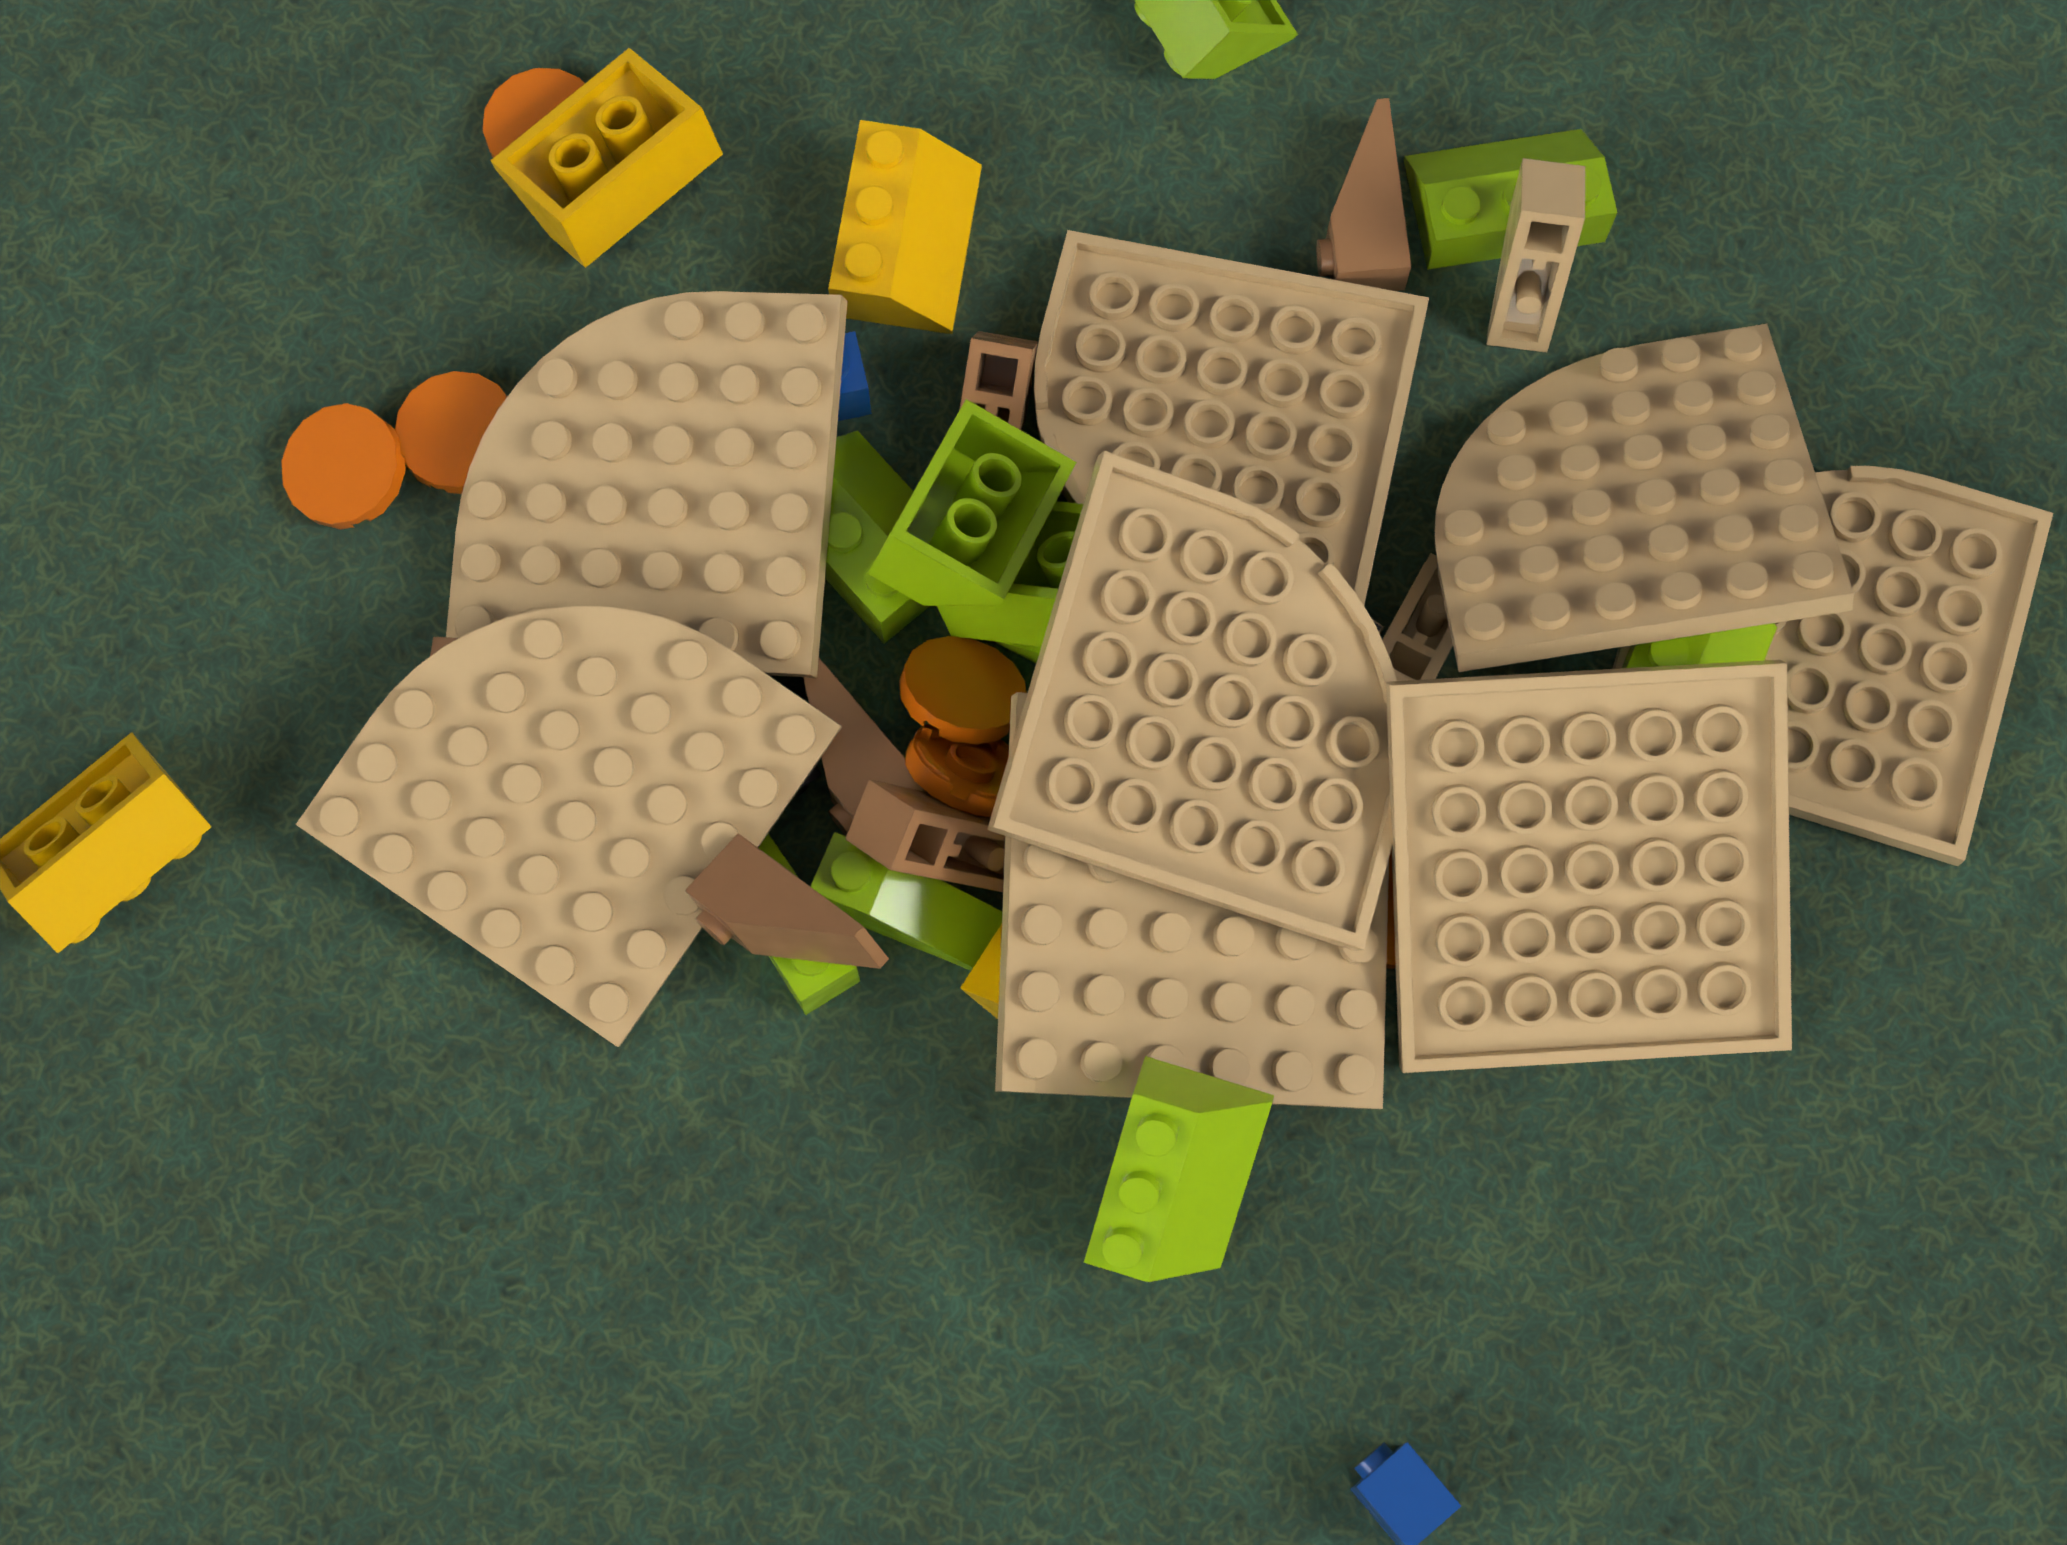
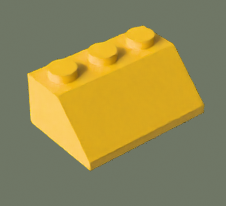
(608, 156)
(904, 228)
(97, 843)

